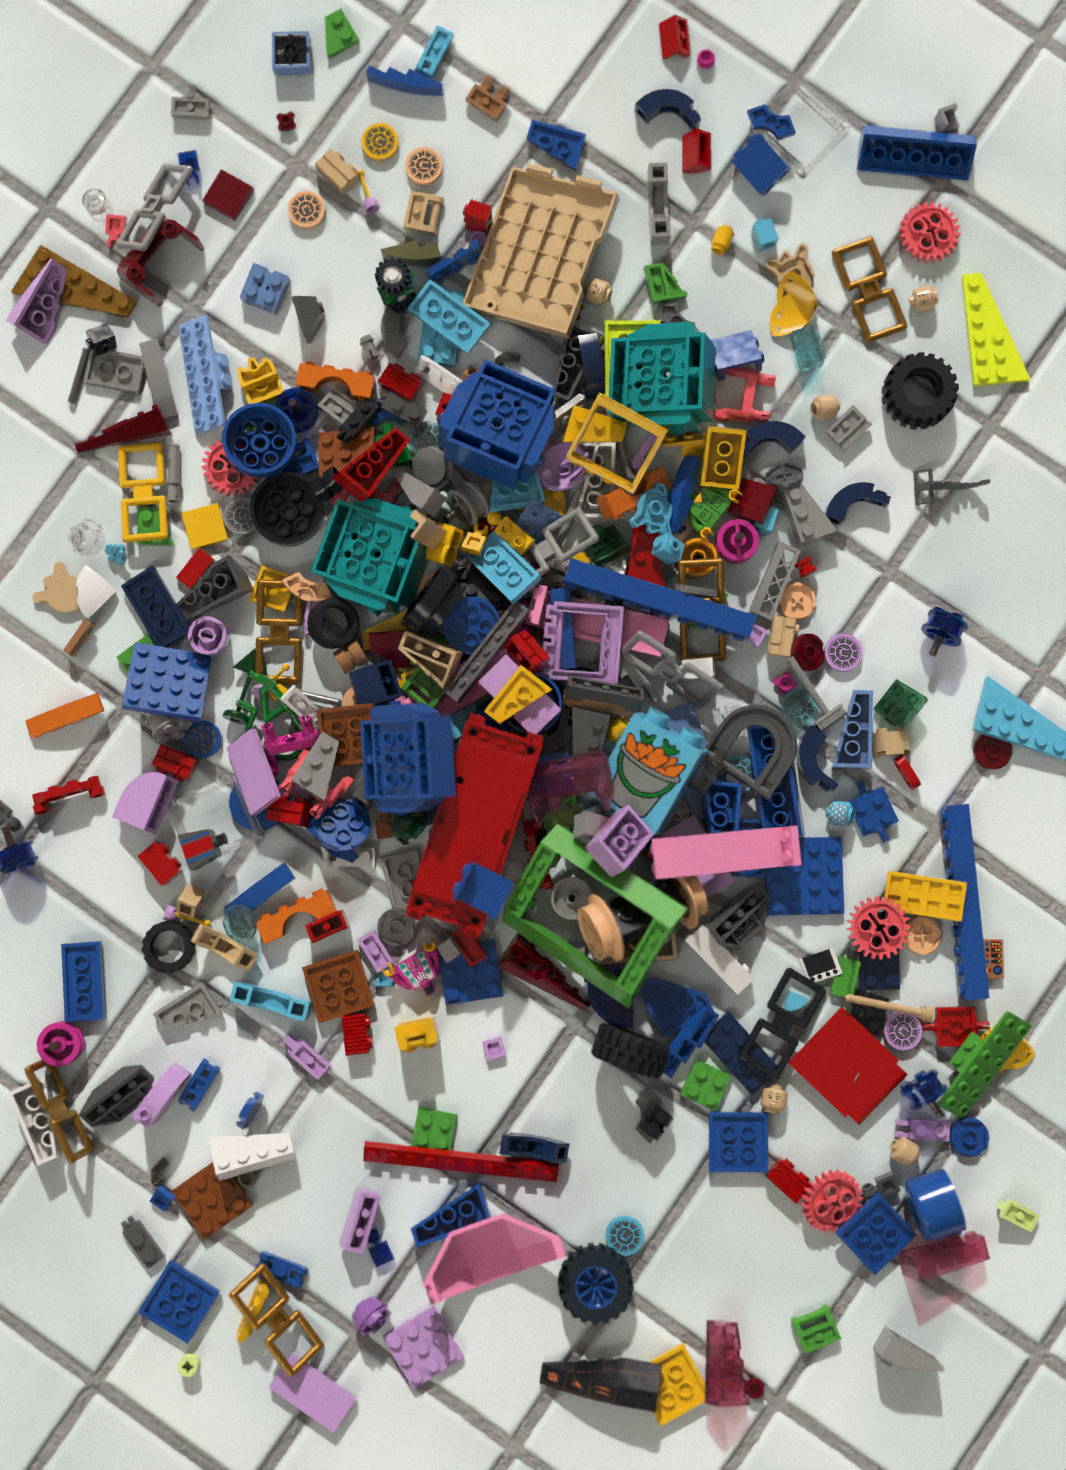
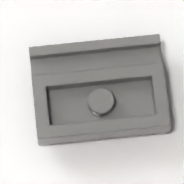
(337, 406)
(848, 428)

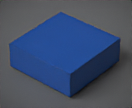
(162, 1198)

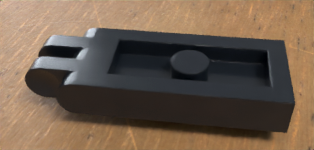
(358, 421)

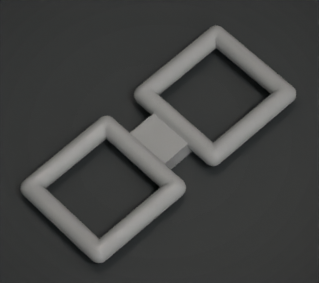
(153, 206)
(550, 549)
(670, 670)

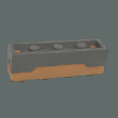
(603, 696)

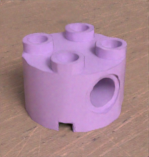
(209, 636)

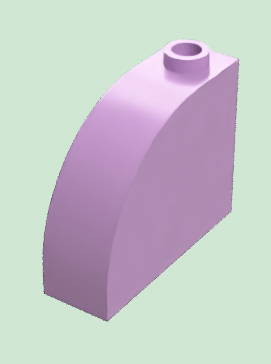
(146, 801)
(161, 1095)

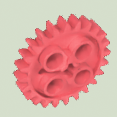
(945, 227)
(222, 478)
(864, 937)
(831, 1200)

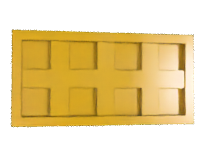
(927, 895)

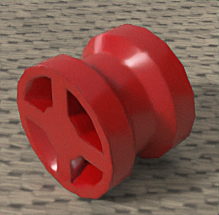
(805, 567)

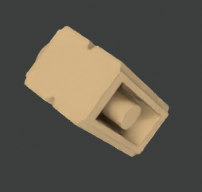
(336, 171)
(782, 636)

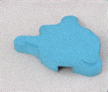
(653, 511)

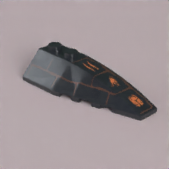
(610, 1381)

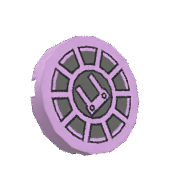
(843, 652)
(902, 1031)

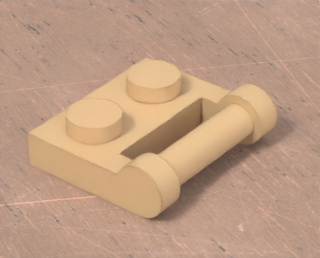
(417, 211)

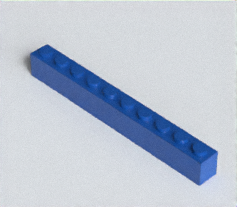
(659, 599)
(968, 933)

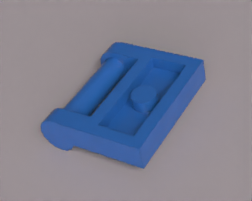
(304, 463)

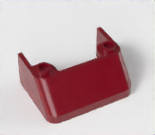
(132, 266)

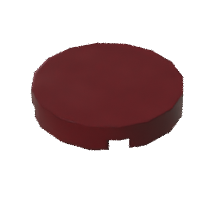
(808, 651)
(991, 752)

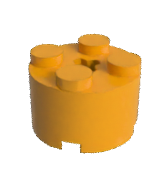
(704, 551)

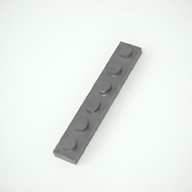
(487, 651)

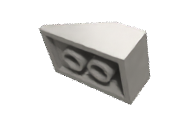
(902, 1353)

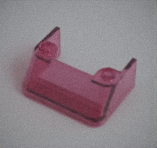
(568, 778)

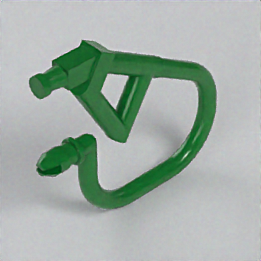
(269, 684)

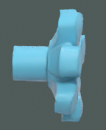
(116, 553)

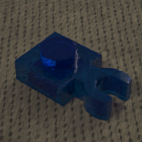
(190, 158)

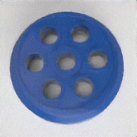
(259, 416)

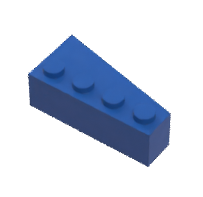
(722, 807)
(459, 1213)

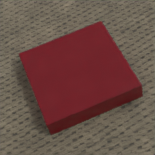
(228, 195)
(754, 502)

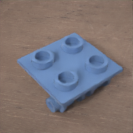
(535, 518)

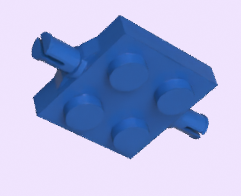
(873, 811)

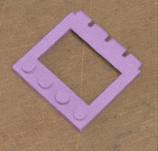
(610, 640)

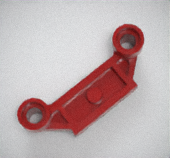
(71, 788)
(531, 828)

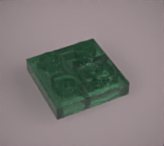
(609, 547)
(900, 704)

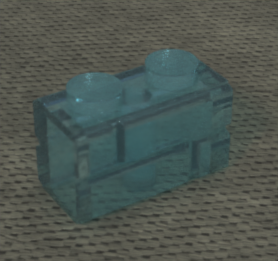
(807, 348)

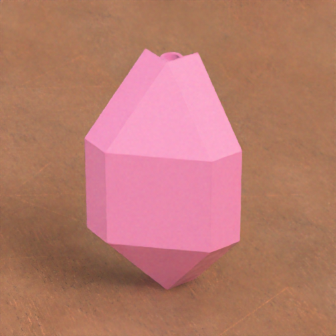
(487, 1253)

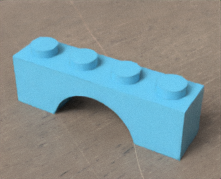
(276, 1001)

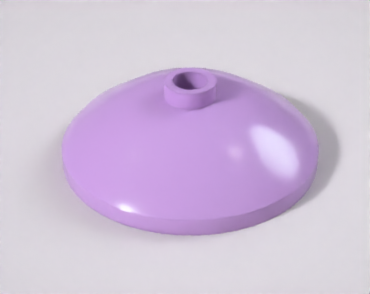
(553, 474)

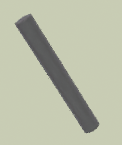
(79, 375)

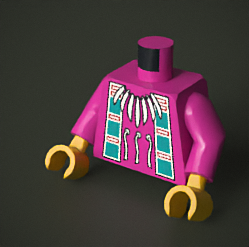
(417, 969)

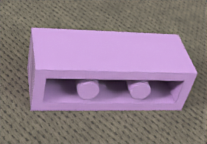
(359, 1220)

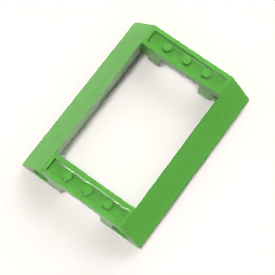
(664, 909)

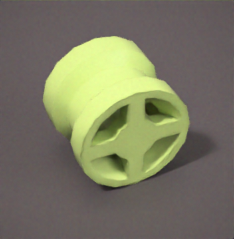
(192, 1362)

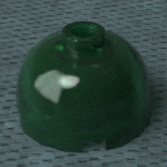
(408, 826)

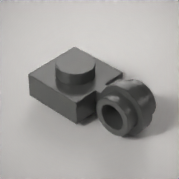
(5, 811)
(885, 1184)

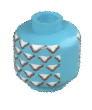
(840, 813)

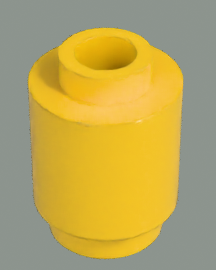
(722, 239)

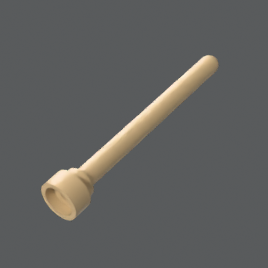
(925, 1013)

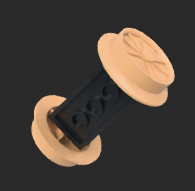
(619, 921)

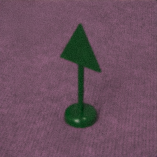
(245, 665)

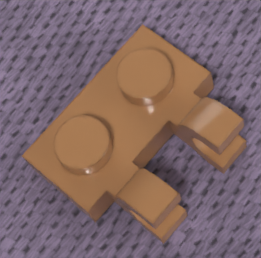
(485, 101)

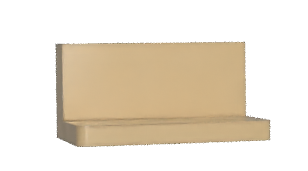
(428, 531)

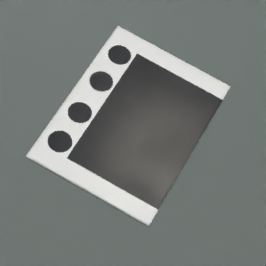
(820, 965)

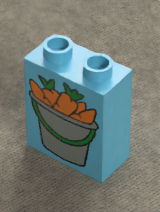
(653, 767)

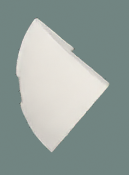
(92, 591)

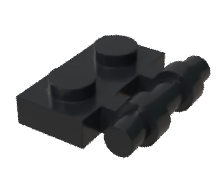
(873, 1017)

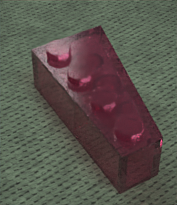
(943, 1256)
(724, 1366)

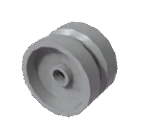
(560, 894)

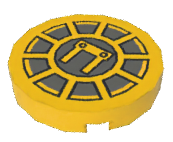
(380, 142)

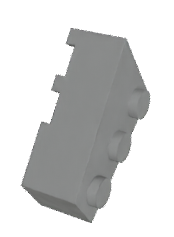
(805, 516)

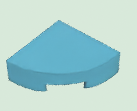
(383, 981)
(794, 1001)

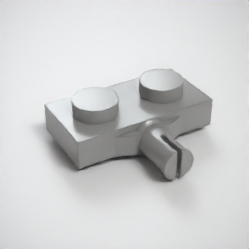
(190, 106)

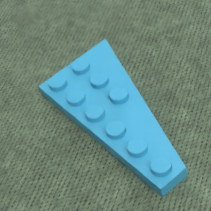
(1015, 722)

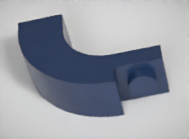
(668, 101)
(592, 365)
(773, 431)
(854, 493)
(806, 759)
(534, 1146)

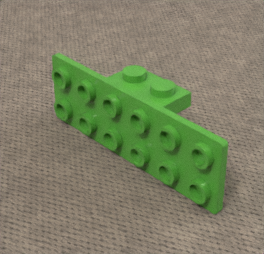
(980, 1062)

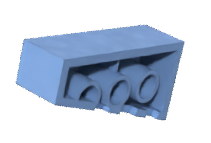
(855, 741)

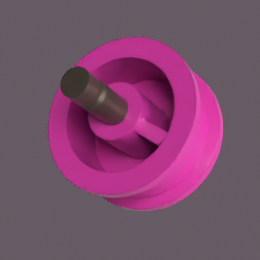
(737, 541)
(60, 1043)

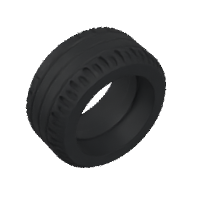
(352, 623)

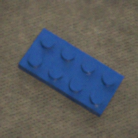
(83, 981)

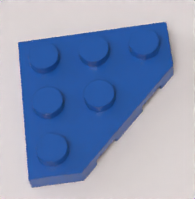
(671, 1004)

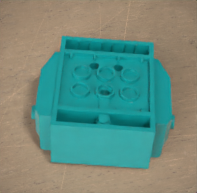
(665, 400)
(362, 578)

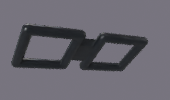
(782, 1024)

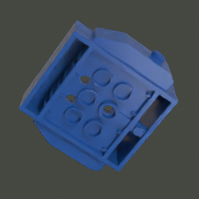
(505, 399)
(407, 757)

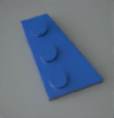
(557, 142)
(454, 265)

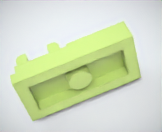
(1018, 1214)

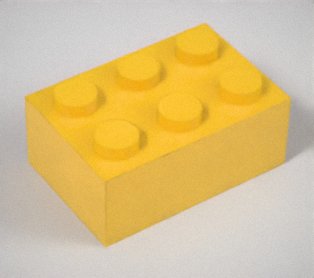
(722, 457)

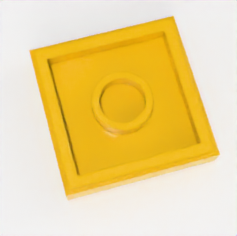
(205, 526)
(274, 597)

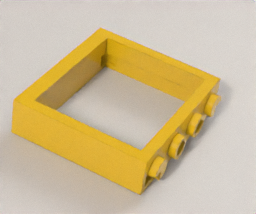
(630, 415)

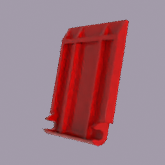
(835, 1059)

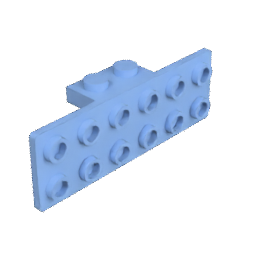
(205, 374)

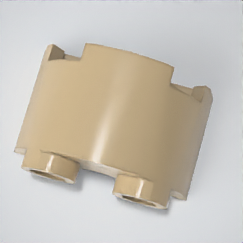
(890, 742)

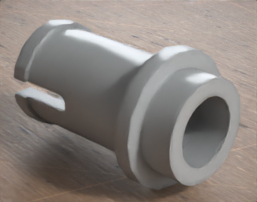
(369, 347)

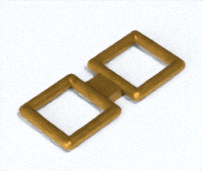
(869, 289)
(720, 599)
(278, 632)
(59, 1111)
(276, 1320)

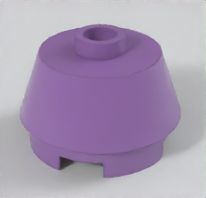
(370, 1316)

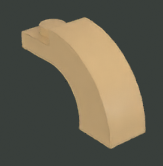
(223, 945)

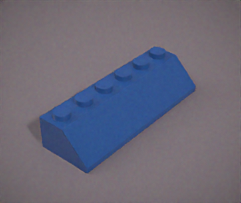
(916, 152)
(784, 805)

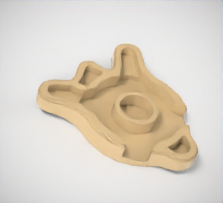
(797, 263)
(60, 590)

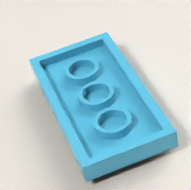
(448, 317)
(437, 347)
(505, 568)

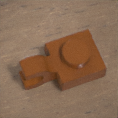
(383, 826)

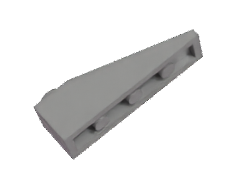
(420, 494)

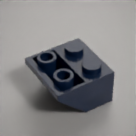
(375, 683)

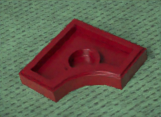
(387, 644)

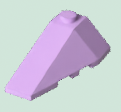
(40, 302)

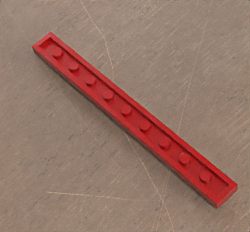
(460, 1161)

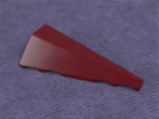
(138, 428)
(527, 964)

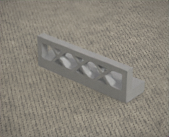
(766, 580)

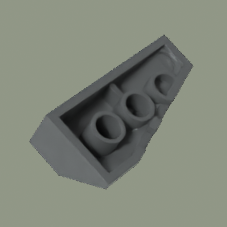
(219, 586)

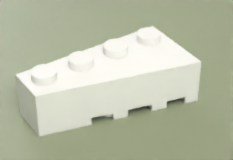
(723, 963)
(249, 1153)

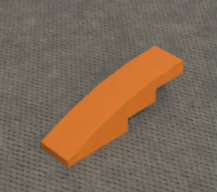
(64, 715)

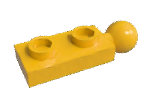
(511, 532)

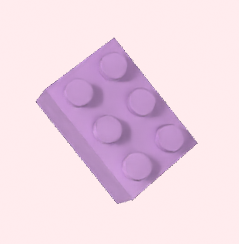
(619, 840)

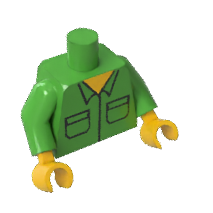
(709, 508)

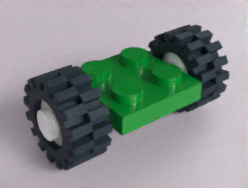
(395, 284)

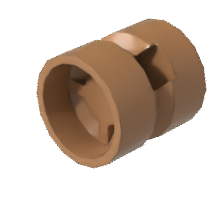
(349, 657)

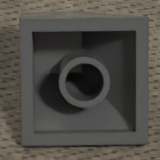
(309, 315)

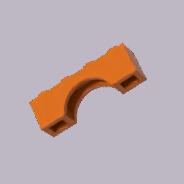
(314, 377)
(617, 501)
(273, 926)

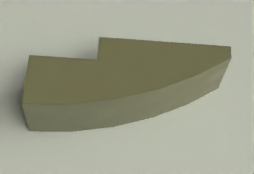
(413, 254)

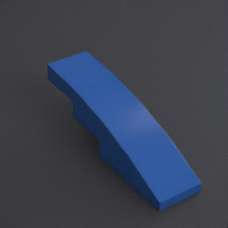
(408, 83)
(681, 491)
(568, 651)
(265, 888)
(690, 1036)

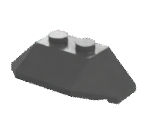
(740, 918)
(117, 1096)

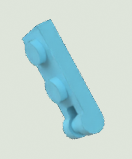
(434, 51)

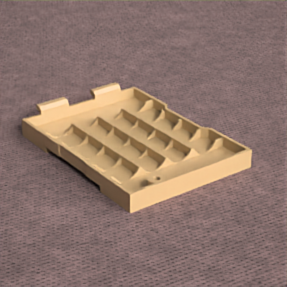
(540, 250)

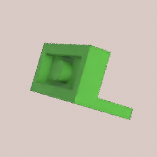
(845, 982)

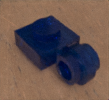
(380, 1252)

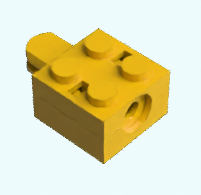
(417, 1033)

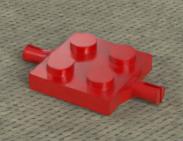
(954, 1025)

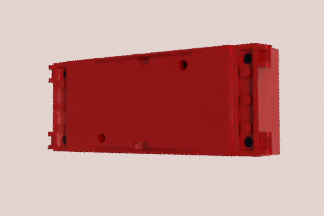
(476, 824)

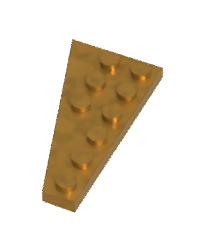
(80, 287)

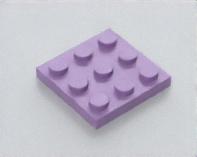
(423, 1346)

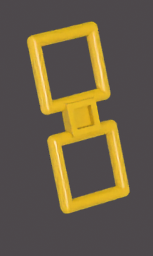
(142, 492)

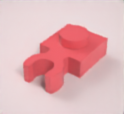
(114, 227)

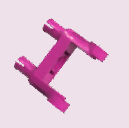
(276, 745)

